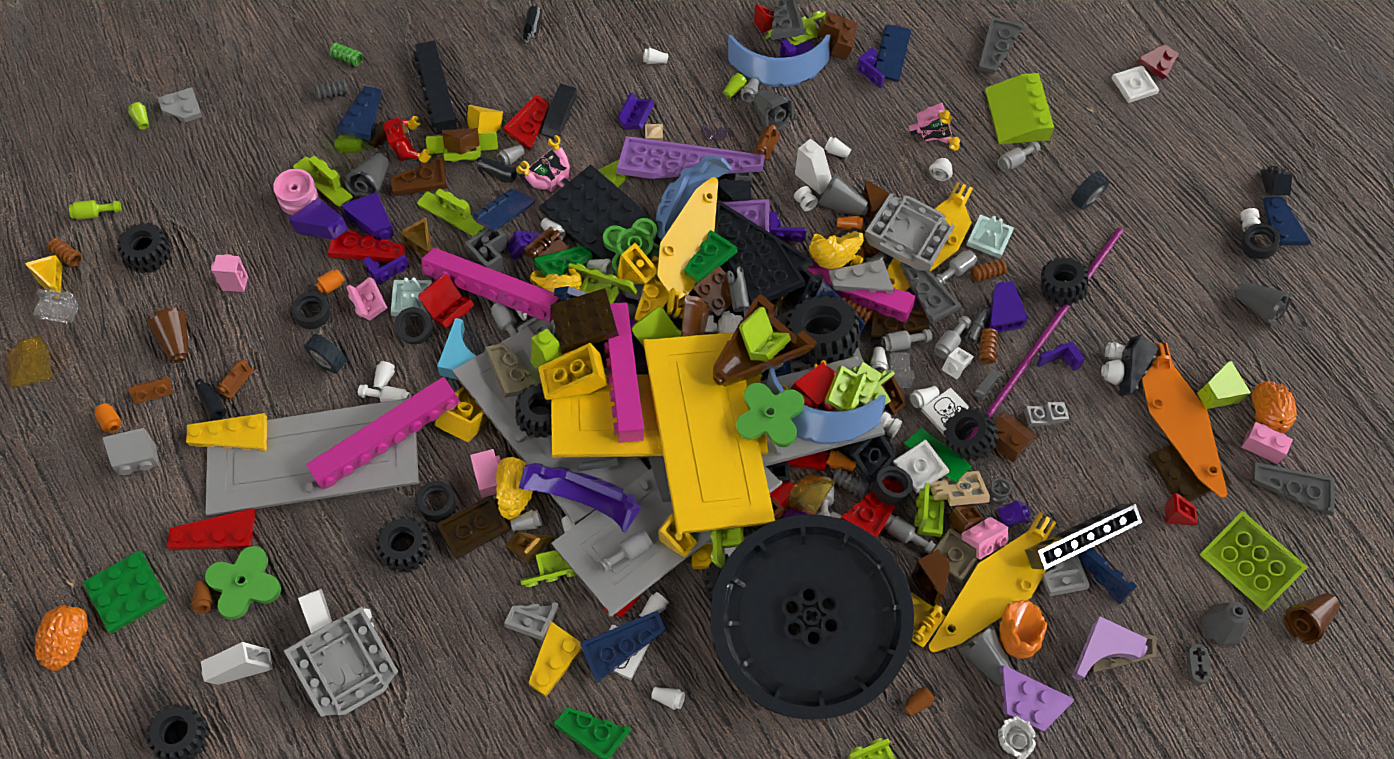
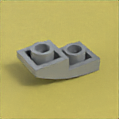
(1048, 414)

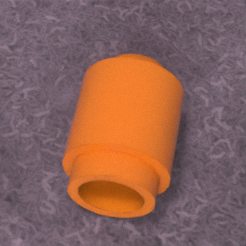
(329, 281)
(107, 418)

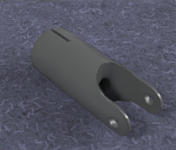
(738, 291)

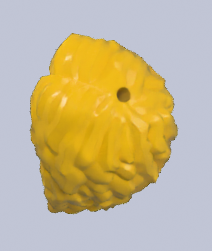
(835, 250)
(554, 281)
(509, 495)

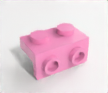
(367, 299)
(986, 537)

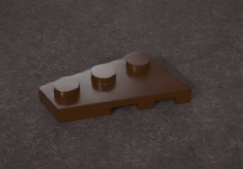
(425, 178)

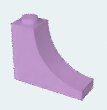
(1108, 640)

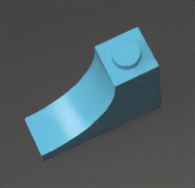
(455, 351)

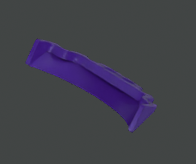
(583, 489)

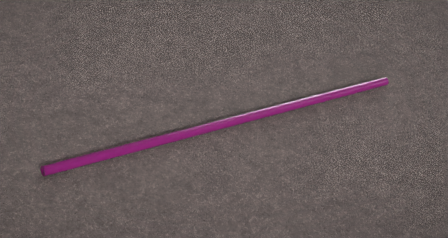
(1046, 333)

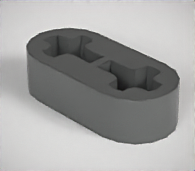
(987, 384)
(1201, 664)

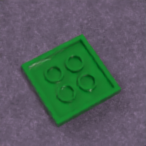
(125, 592)

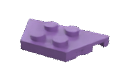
(1031, 699)

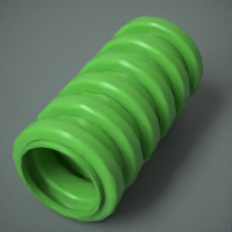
(346, 54)

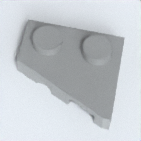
(1066, 577)
(531, 619)

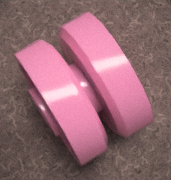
(294, 190)

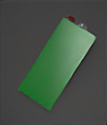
(955, 464)

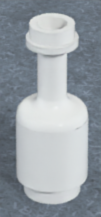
(387, 394)

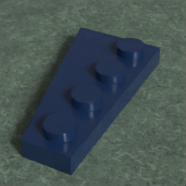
(361, 115)

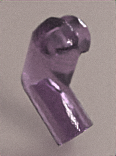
(714, 135)

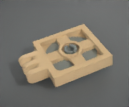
(967, 490)

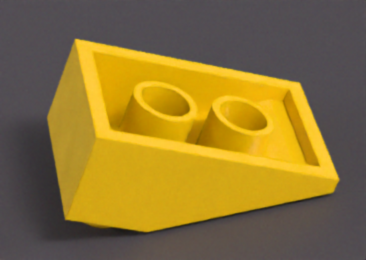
(573, 373)
(464, 419)

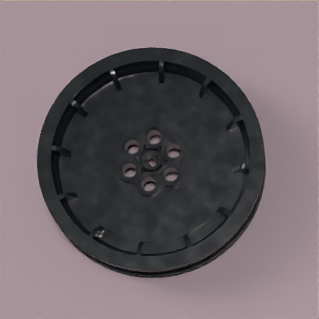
(869, 611)

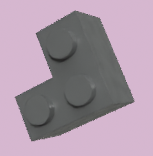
(485, 249)

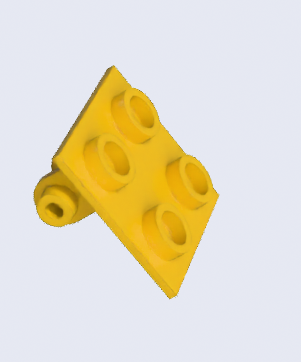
(926, 620)

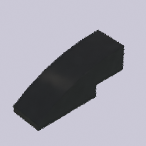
(559, 111)

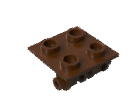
(545, 244)
(715, 290)

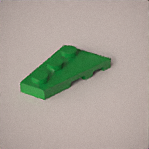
(712, 253)
(558, 262)
(594, 735)

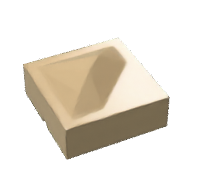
(654, 131)

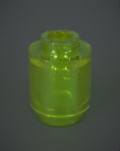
(348, 144)

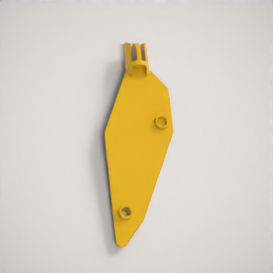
(956, 214)
(684, 241)
(992, 585)

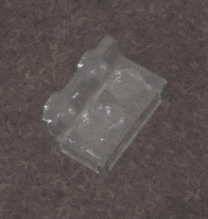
(56, 306)

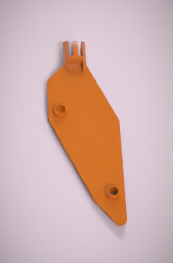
(1183, 419)

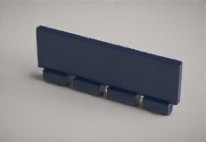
(893, 51)
(503, 209)

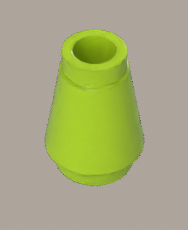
(734, 85)
(139, 115)

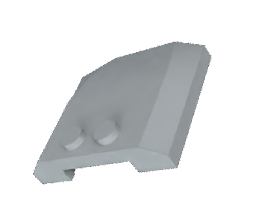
(909, 231)
(342, 664)

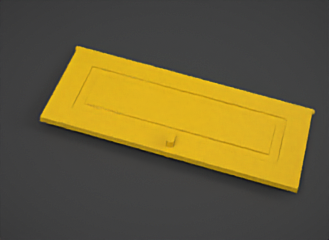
(586, 427)
(710, 469)

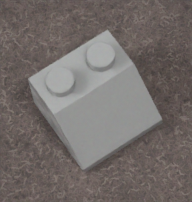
(131, 451)

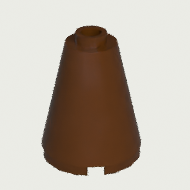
(171, 333)
(1311, 617)

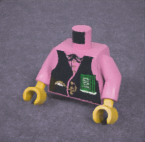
(935, 125)
(549, 170)

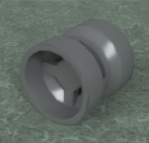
(1003, 489)

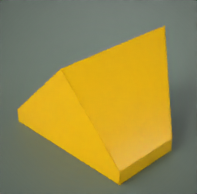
(484, 119)
(635, 266)
(47, 272)
(668, 536)

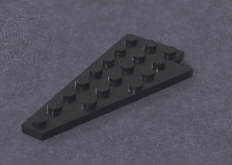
(767, 261)

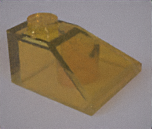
(29, 362)
(809, 493)

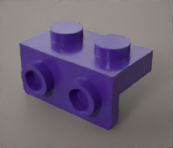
(635, 112)

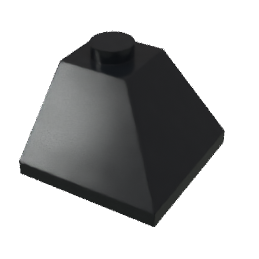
(872, 456)

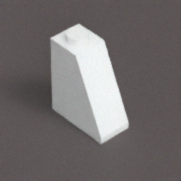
(813, 166)
(315, 610)
(236, 663)

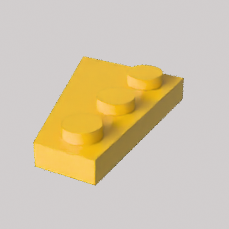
(554, 659)

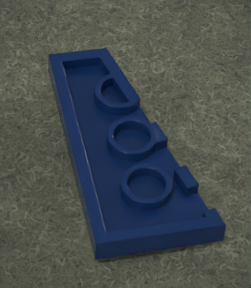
(616, 646)

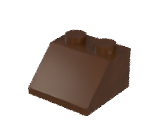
(1013, 437)
(932, 575)

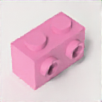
(229, 273)
(1267, 443)
(485, 471)

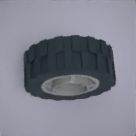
(1090, 190)
(325, 353)

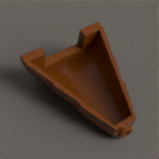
(694, 316)
(734, 361)

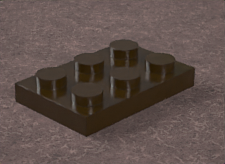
(472, 527)

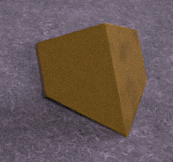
(418, 237)
(528, 545)

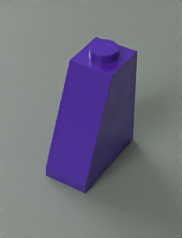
(369, 216)
(318, 220)
(1006, 308)

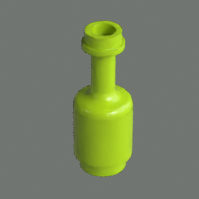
(90, 209)

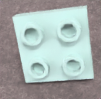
(990, 236)
(406, 295)

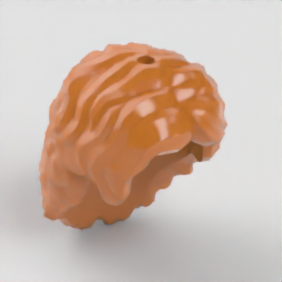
(1274, 406)
(1022, 629)
(60, 636)

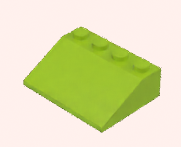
(1020, 110)
(1253, 561)

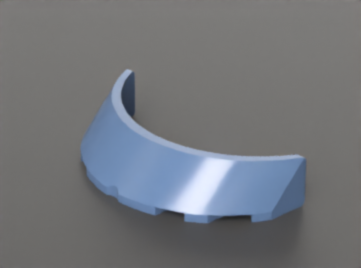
(778, 71)
(681, 190)
(832, 427)

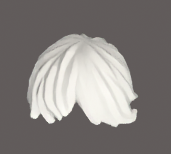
(728, 322)
(1017, 737)

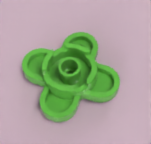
(620, 239)
(770, 415)
(238, 595)

